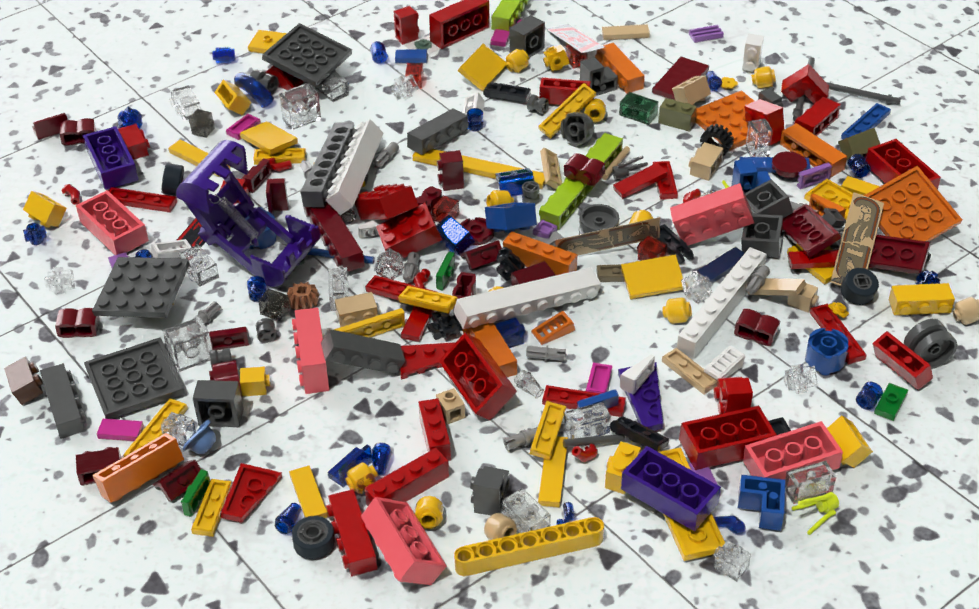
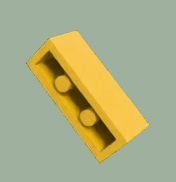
(921, 299)

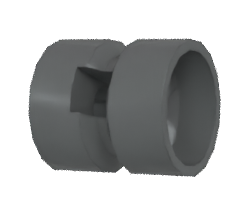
(268, 80)

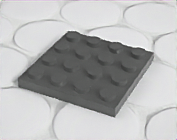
(307, 54)
(141, 287)
(134, 378)

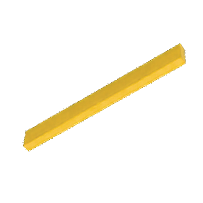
(476, 166)

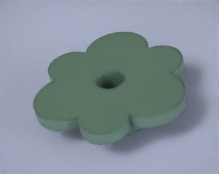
(423, 44)

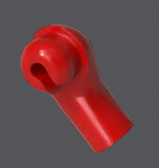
(279, 166)
(68, 189)
(691, 195)
(421, 278)
(584, 456)

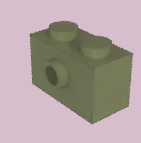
(677, 114)
(859, 143)

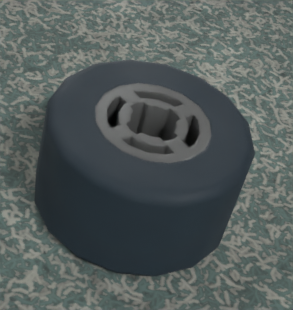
(172, 178)
(859, 286)

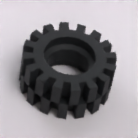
(719, 133)

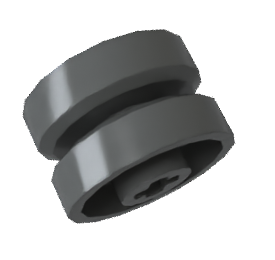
(597, 218)
(931, 342)

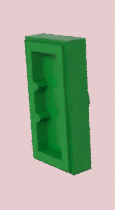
(445, 271)
(891, 401)
(195, 493)

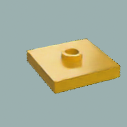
(264, 40)

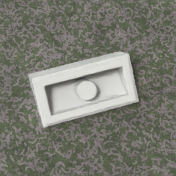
(473, 101)

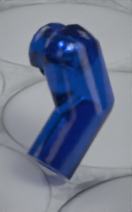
(569, 513)
(731, 522)

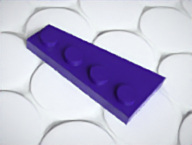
(647, 401)

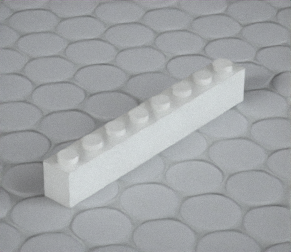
(354, 166)
(526, 298)
(719, 304)

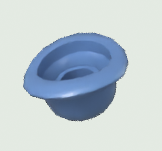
(201, 440)

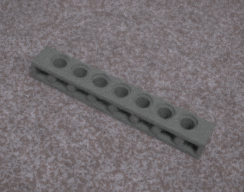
(326, 165)

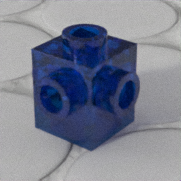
(129, 117)

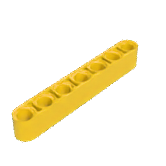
(528, 546)

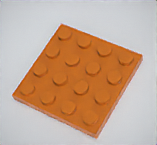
(729, 113)
(914, 208)

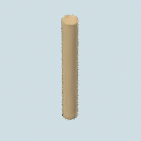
(616, 161)

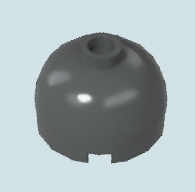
(577, 128)

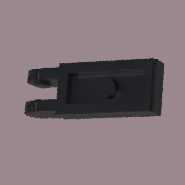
(507, 92)
(675, 244)
(639, 433)

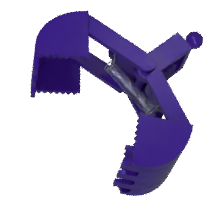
(223, 219)

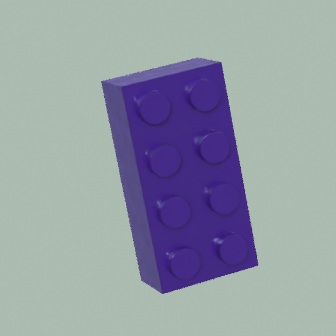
(110, 158)
(670, 488)

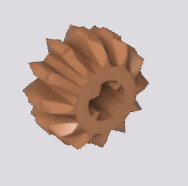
(303, 296)

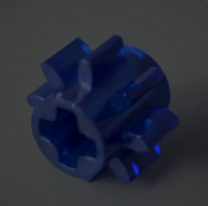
(34, 233)
(927, 277)

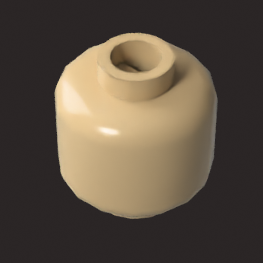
(967, 311)
(499, 526)

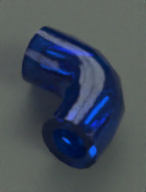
(253, 88)

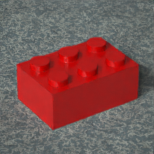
(409, 231)

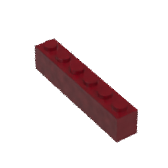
(336, 237)

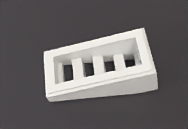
(369, 228)
(169, 249)
(728, 362)
(637, 374)

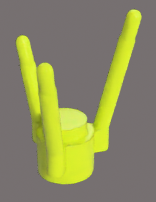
(824, 503)

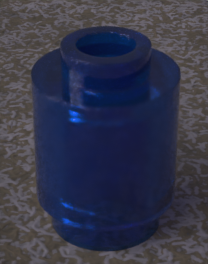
(378, 52)
(223, 54)

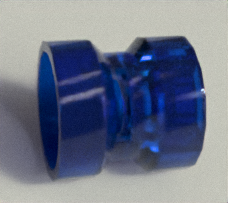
(475, 120)
(859, 165)
(256, 287)
(869, 395)

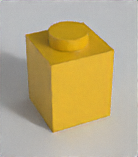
(254, 381)

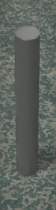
(606, 439)

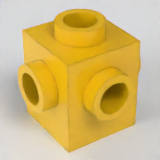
(555, 58)

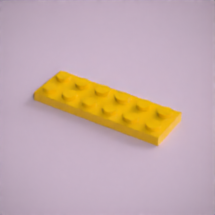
(689, 542)

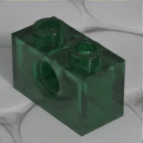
(638, 108)

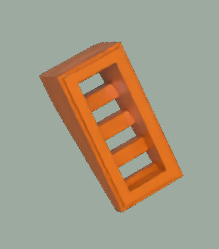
(824, 203)
(555, 321)

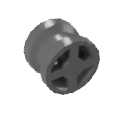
(265, 330)

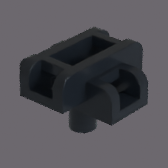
(508, 262)
(438, 326)

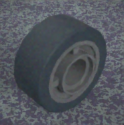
(313, 537)

